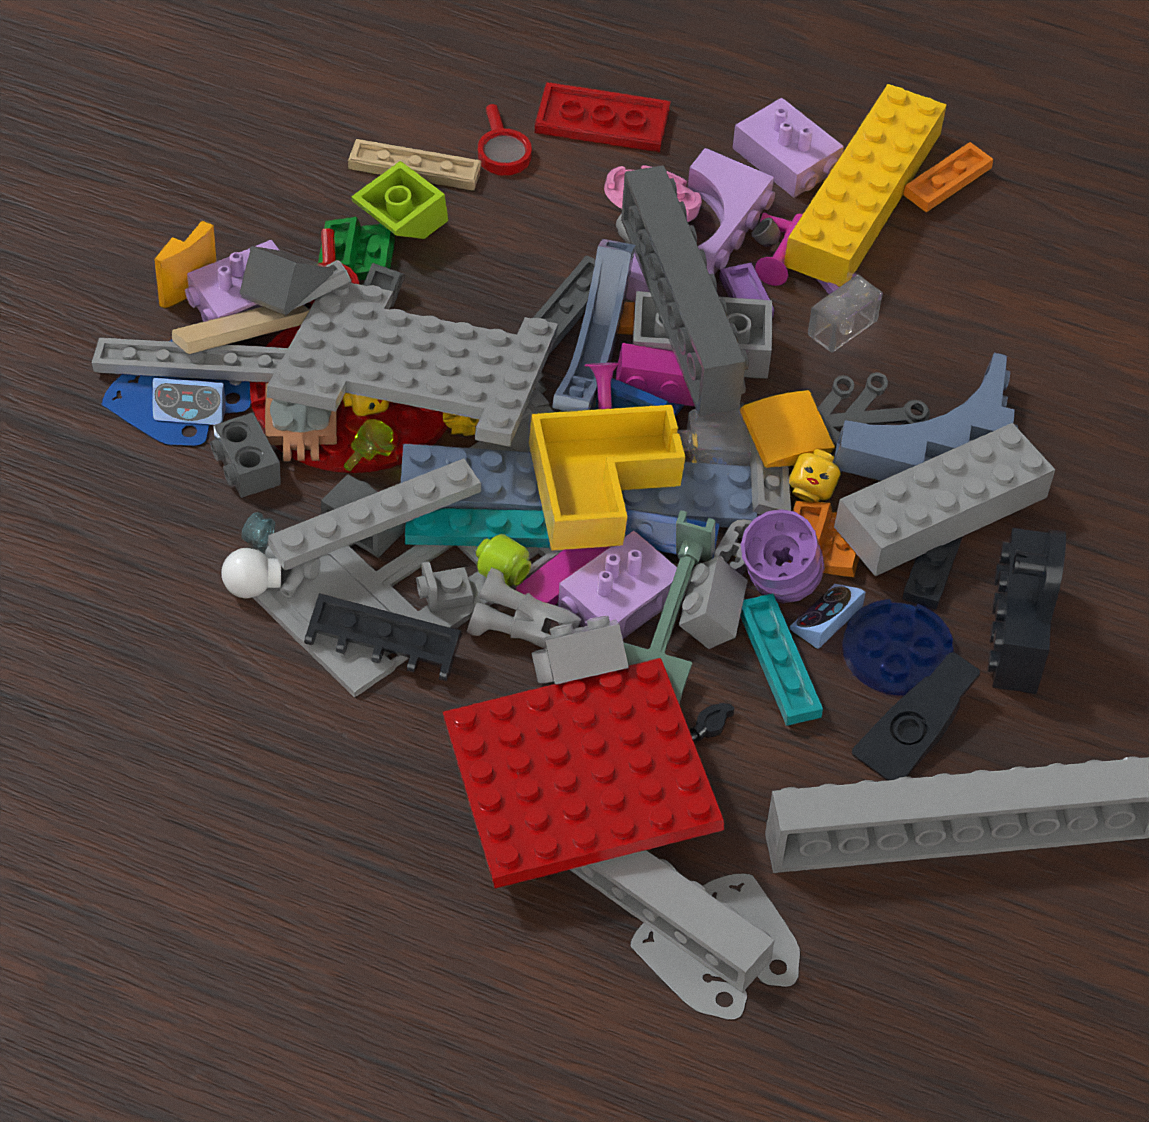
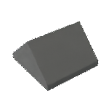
(280, 279)

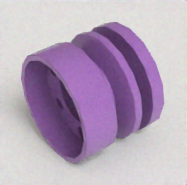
(775, 540)

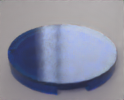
(895, 645)

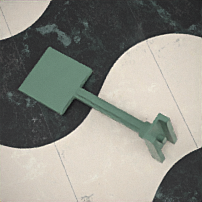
(692, 545)

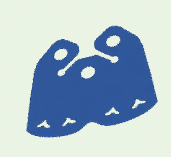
(137, 407)

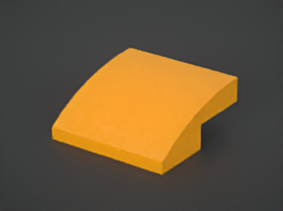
(181, 258)
(786, 428)

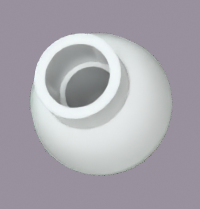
(250, 573)

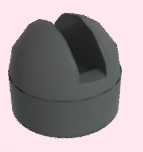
(766, 232)

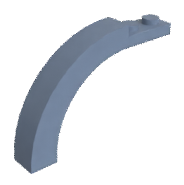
(599, 325)

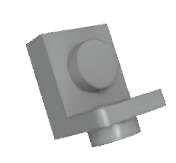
(444, 588)

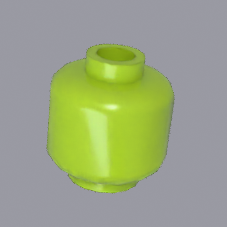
(506, 556)

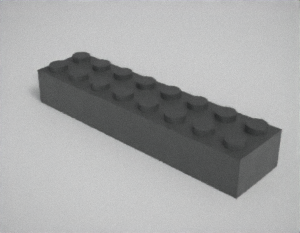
(683, 291)

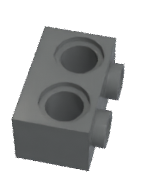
(246, 455)

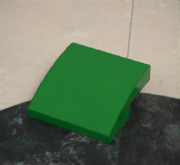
(361, 245)

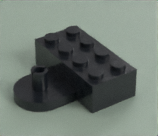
(1024, 607)

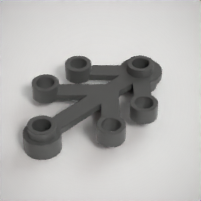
(857, 412)

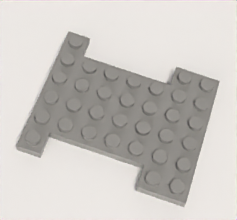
(414, 360)

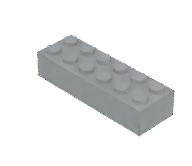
(943, 498)

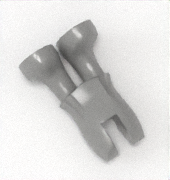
(531, 615)

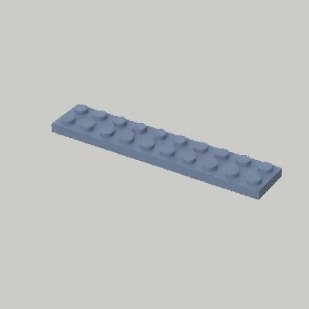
(511, 484)

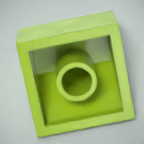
(404, 202)

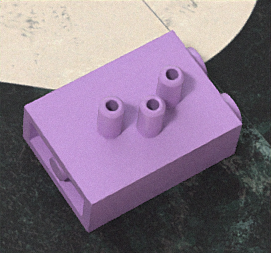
(787, 147)
(218, 285)
(620, 583)

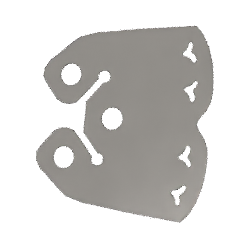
(686, 974)

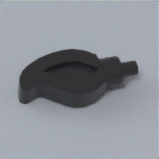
(711, 721)

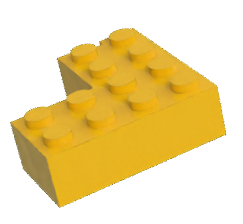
(591, 457)

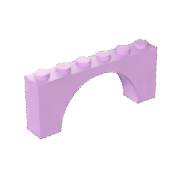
(735, 195)

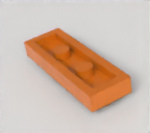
(948, 177)

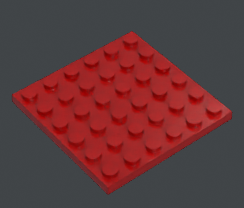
(581, 773)

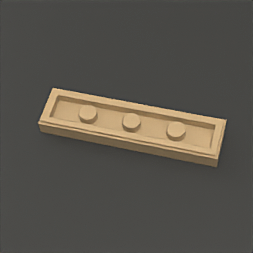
(432, 166)
(235, 328)

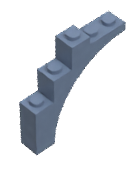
(890, 449)

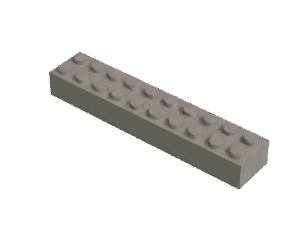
(958, 814)

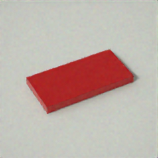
(602, 117)

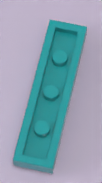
(472, 526)
(780, 660)

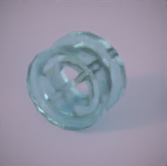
(257, 529)

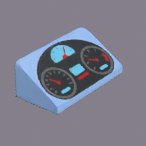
(188, 401)
(828, 614)

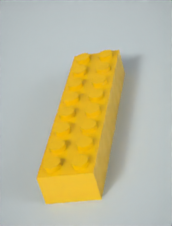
(864, 186)

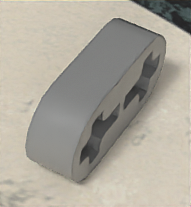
(729, 546)

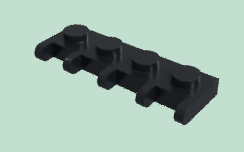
(384, 632)

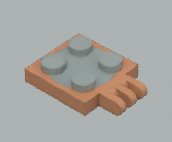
(299, 427)

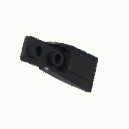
(917, 720)

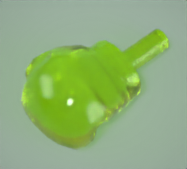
(371, 439)

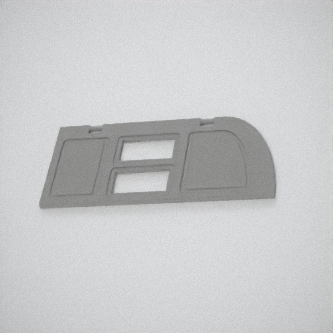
(350, 578)

